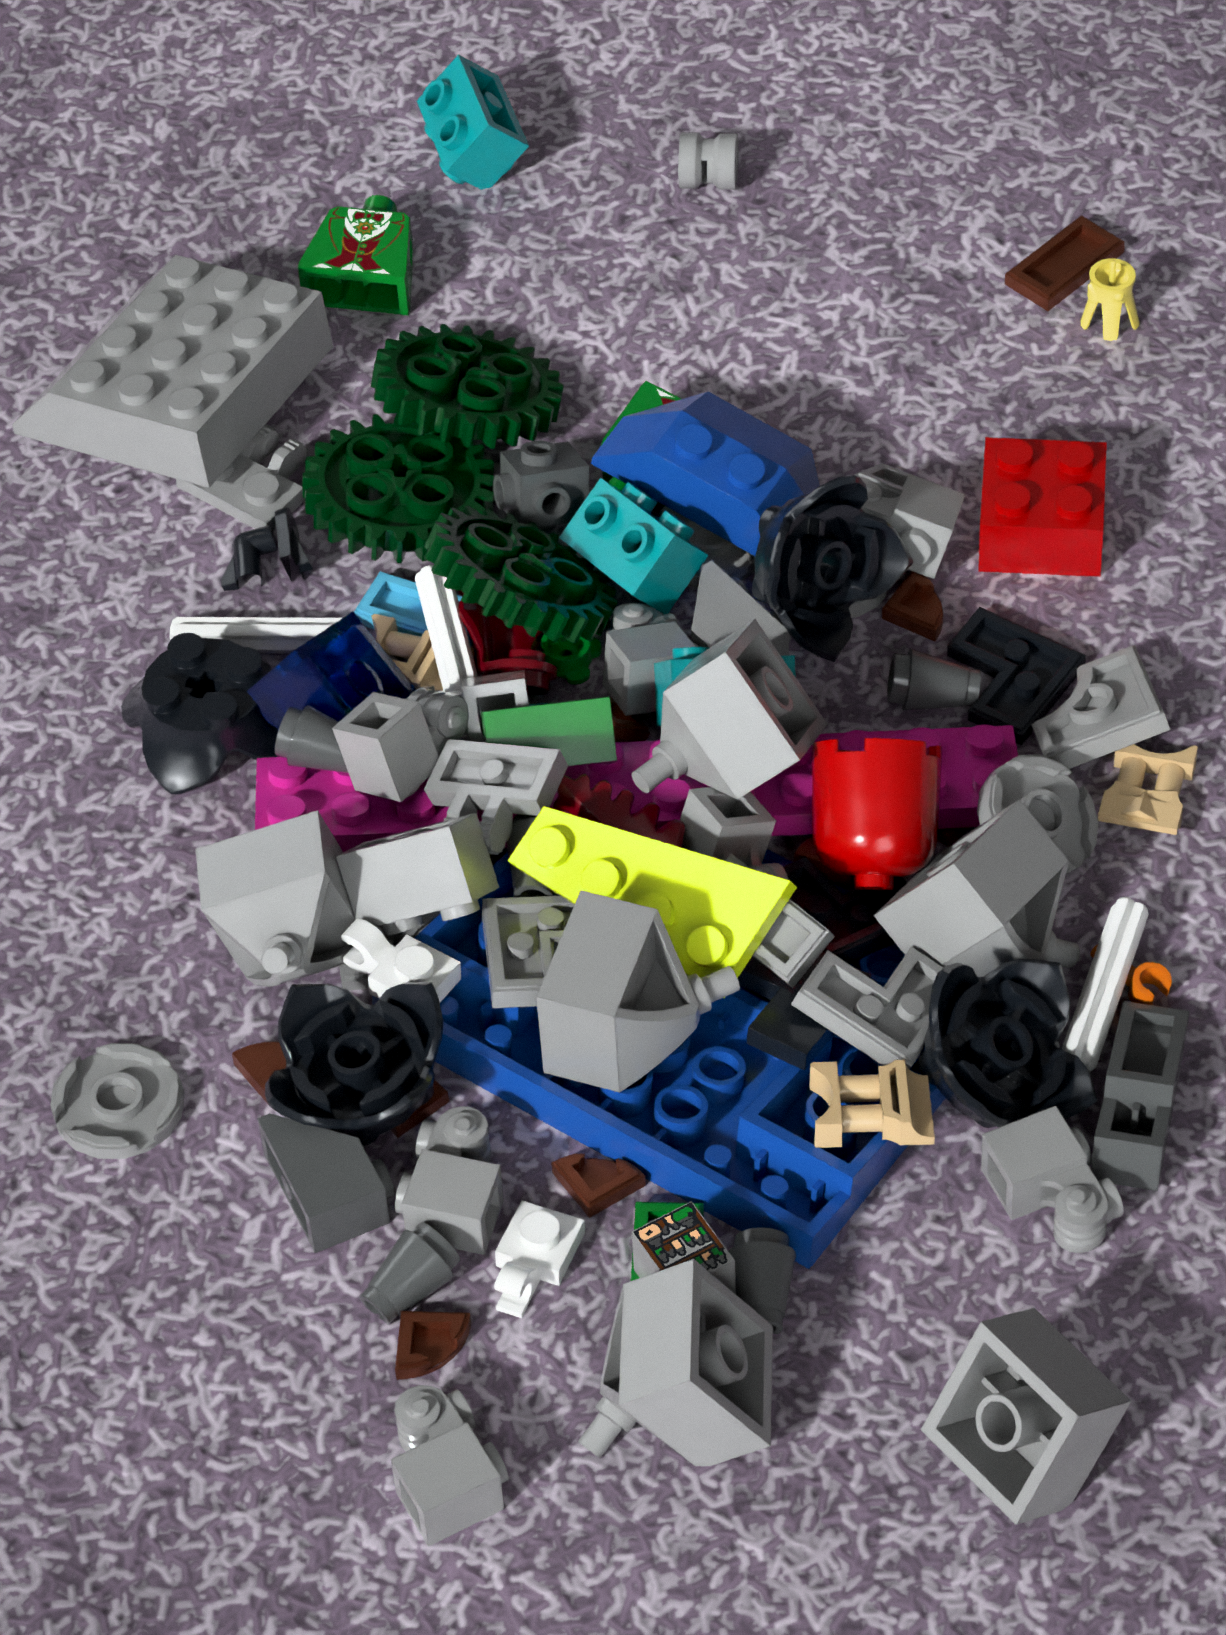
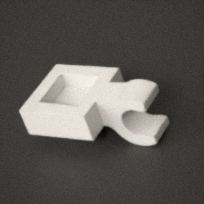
(404, 963)
(534, 1249)

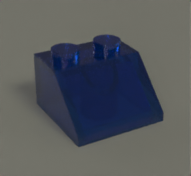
(330, 674)

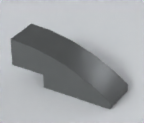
(1139, 1095)

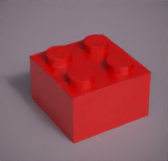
(1042, 506)

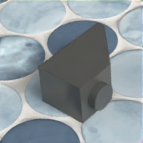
(326, 1180)

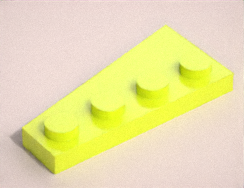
(707, 904)

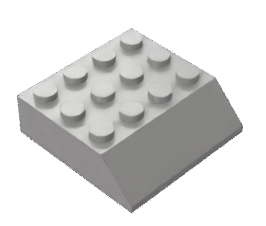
(184, 371)

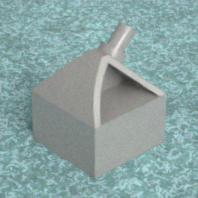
(732, 718)
(986, 898)
(277, 899)
(618, 995)
(686, 1368)
(1025, 1415)

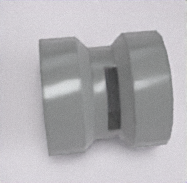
(708, 160)

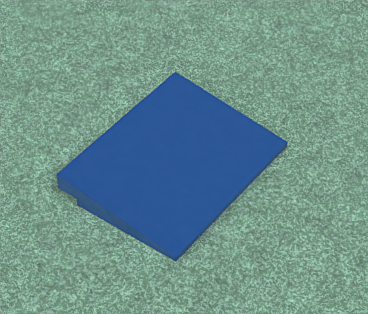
(705, 1122)

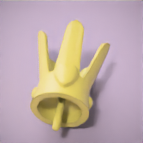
(1111, 286)

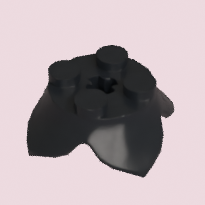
(822, 558)
(199, 710)
(998, 1043)
(354, 1061)

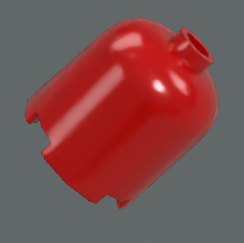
(875, 808)

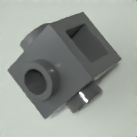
(542, 483)

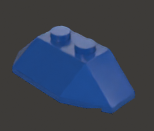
(709, 464)

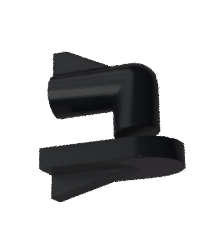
(252, 544)

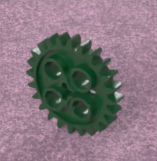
(467, 386)
(391, 484)
(520, 574)

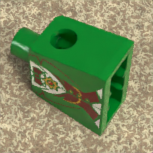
(362, 258)

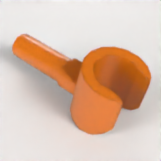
(1145, 973)

